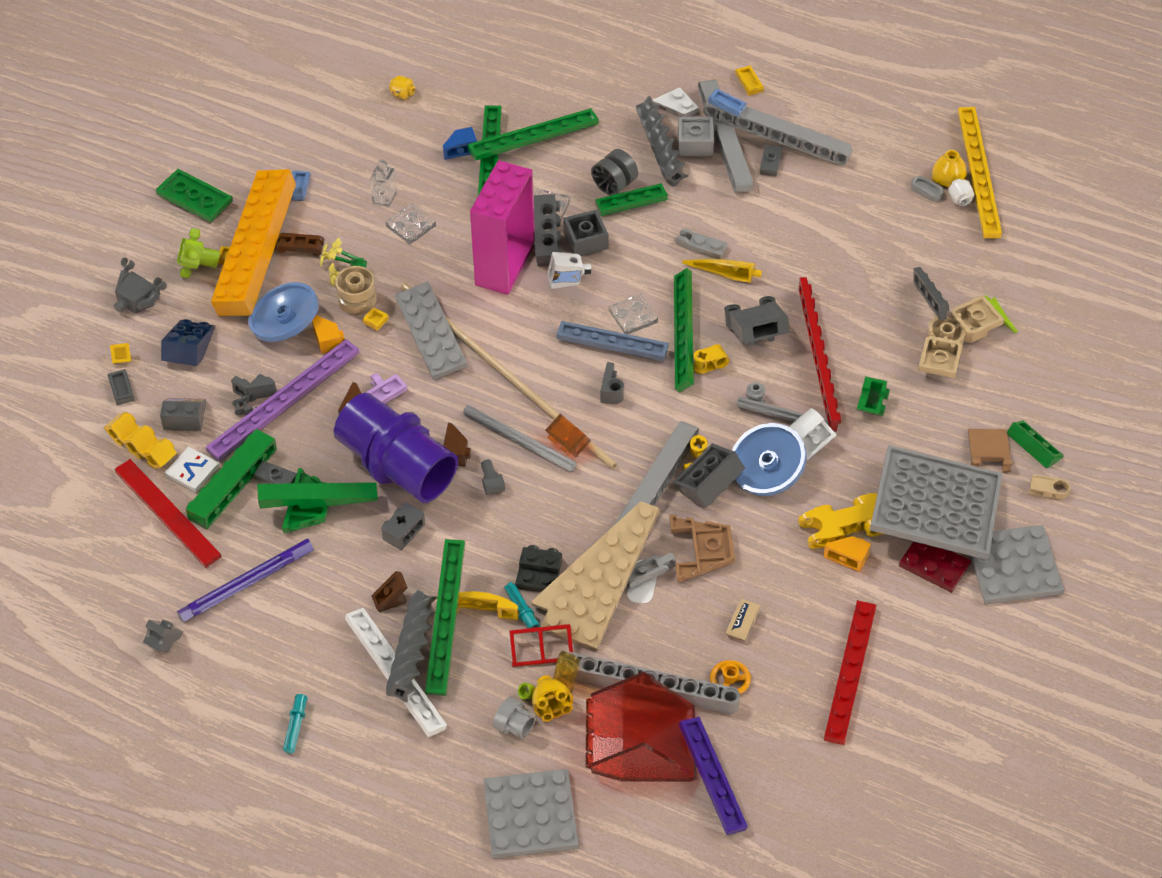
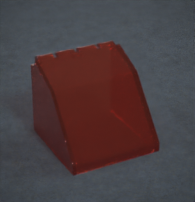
(638, 732)

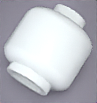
(961, 192)

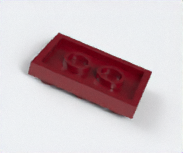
(935, 565)

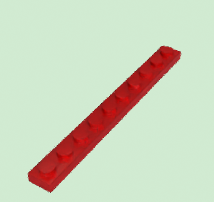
(820, 359)

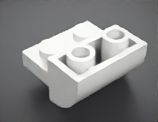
(813, 431)

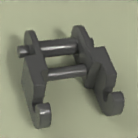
(243, 401)

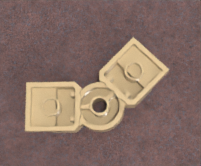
(946, 337)

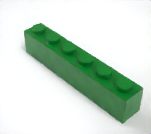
(230, 479)

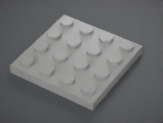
(1018, 566)
(530, 813)

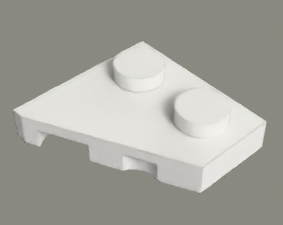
(677, 103)

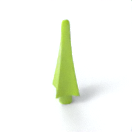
(996, 305)

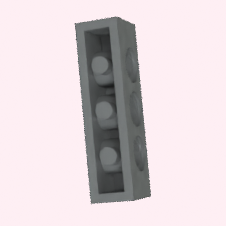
(546, 205)

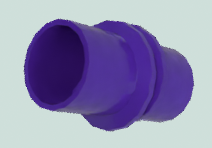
(395, 447)

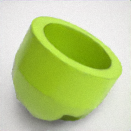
(524, 693)

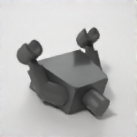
(135, 291)

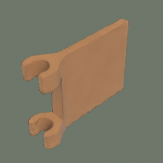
(989, 446)

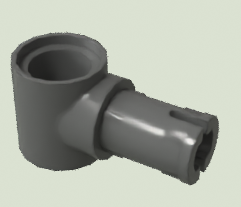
(492, 480)

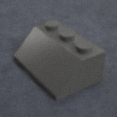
(710, 475)

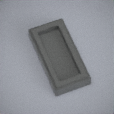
(121, 387)

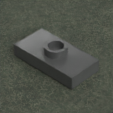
(770, 160)
(274, 474)

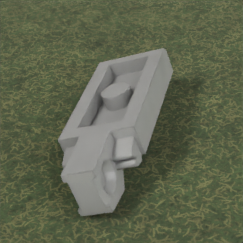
(651, 568)

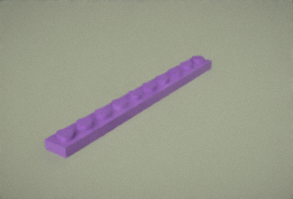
(282, 400)

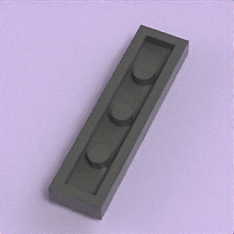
(930, 293)

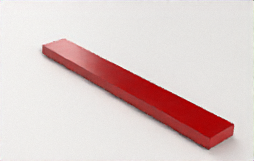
(168, 513)

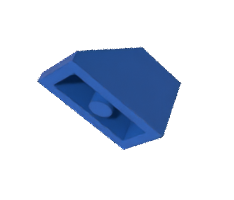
(458, 143)

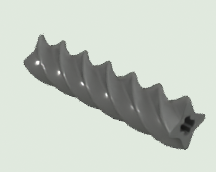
(660, 142)
(408, 650)

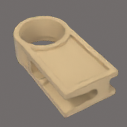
(1044, 486)

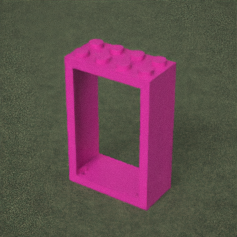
(503, 227)

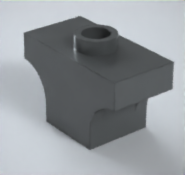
(161, 635)

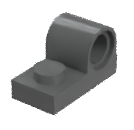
(612, 388)

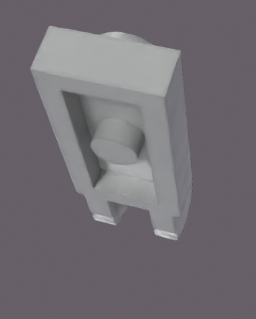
(701, 243)

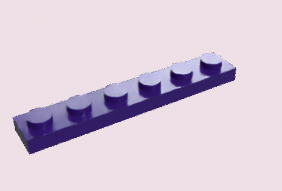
(713, 776)

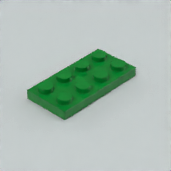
(194, 195)

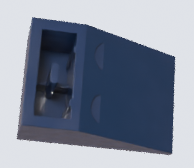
(186, 342)

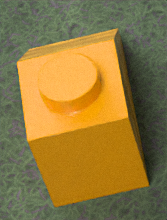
(326, 334)
(848, 552)

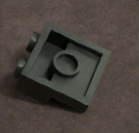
(538, 568)

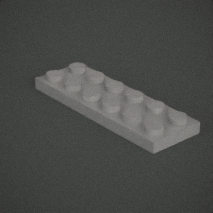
(431, 330)

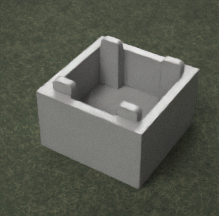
(695, 136)

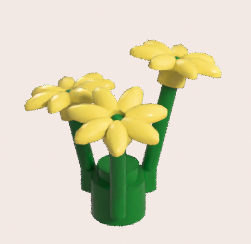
(356, 261)

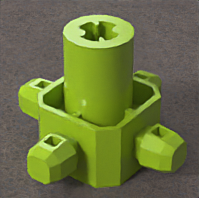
(194, 254)

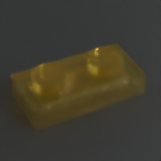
(567, 669)

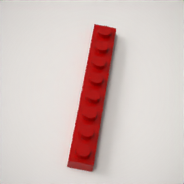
(850, 673)

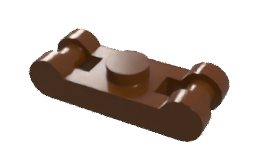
(300, 243)

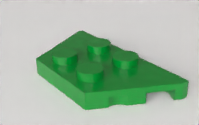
(302, 518)

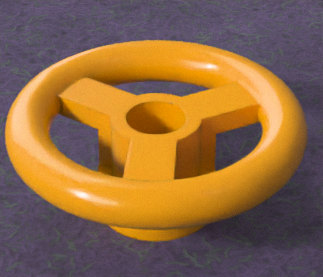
(732, 667)

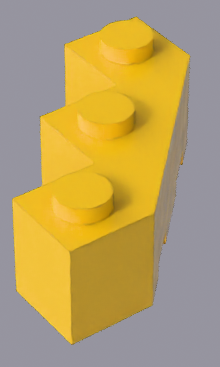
(140, 440)

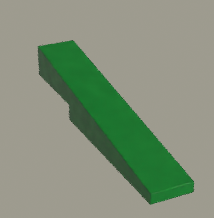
(315, 494)

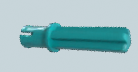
(525, 613)
(296, 716)

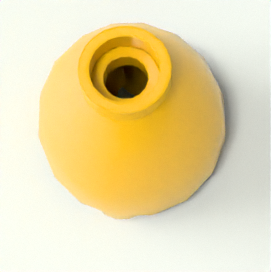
(948, 169)
(551, 698)

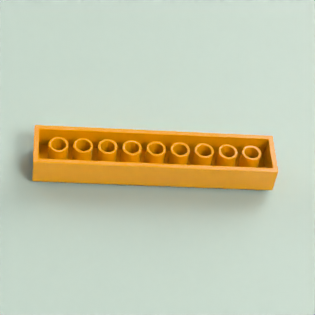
(253, 243)

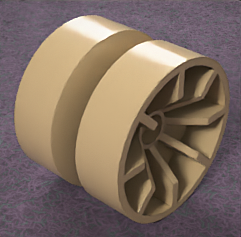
(356, 290)

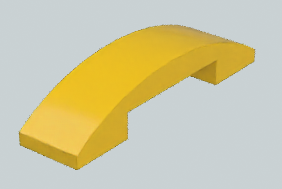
(487, 601)

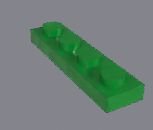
(631, 199)

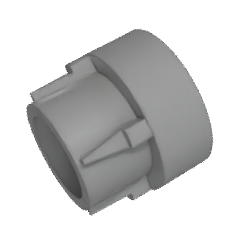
(514, 718)

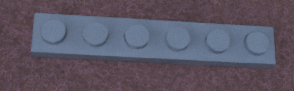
(612, 341)

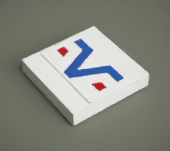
(192, 469)

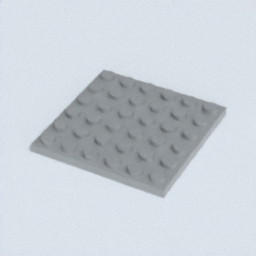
(937, 502)

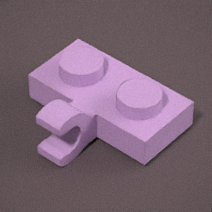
(387, 389)

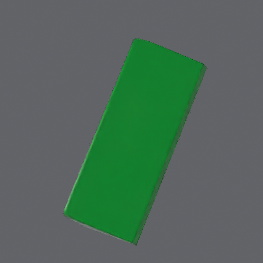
(1034, 443)

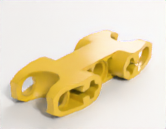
(836, 524)

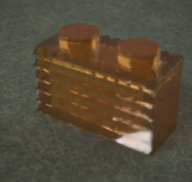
(567, 435)

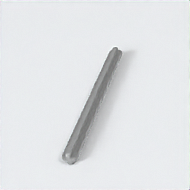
(520, 438)

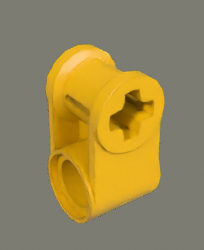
(711, 358)

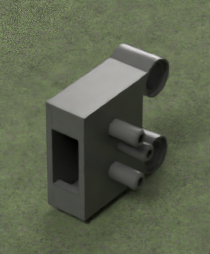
(757, 322)

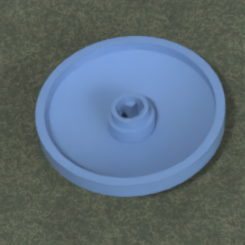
(283, 312)
(772, 459)

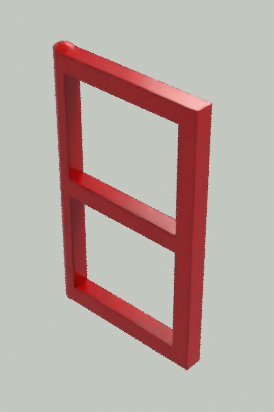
(539, 630)

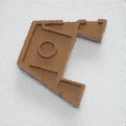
(711, 546)

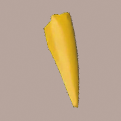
(730, 269)

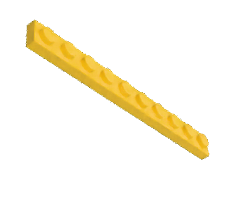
(979, 173)

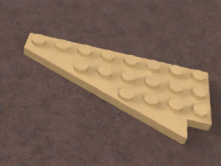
(595, 582)

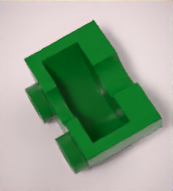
(872, 396)

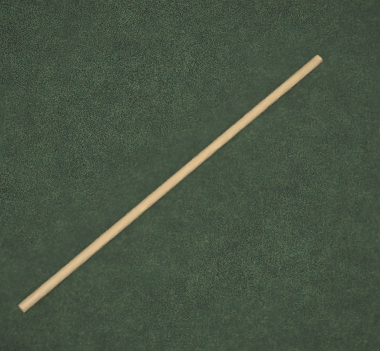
(520, 385)

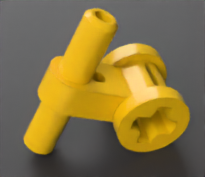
(694, 450)

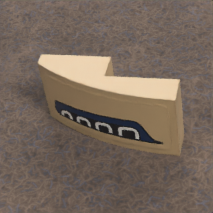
(743, 619)

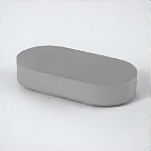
(927, 188)

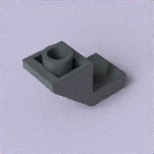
(260, 386)

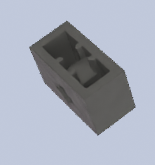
(403, 526)

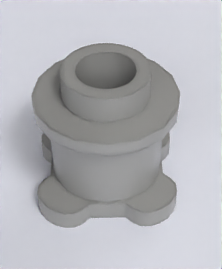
(755, 392)

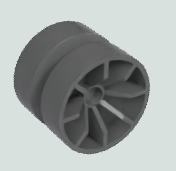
(614, 172)

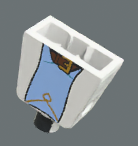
(566, 270)

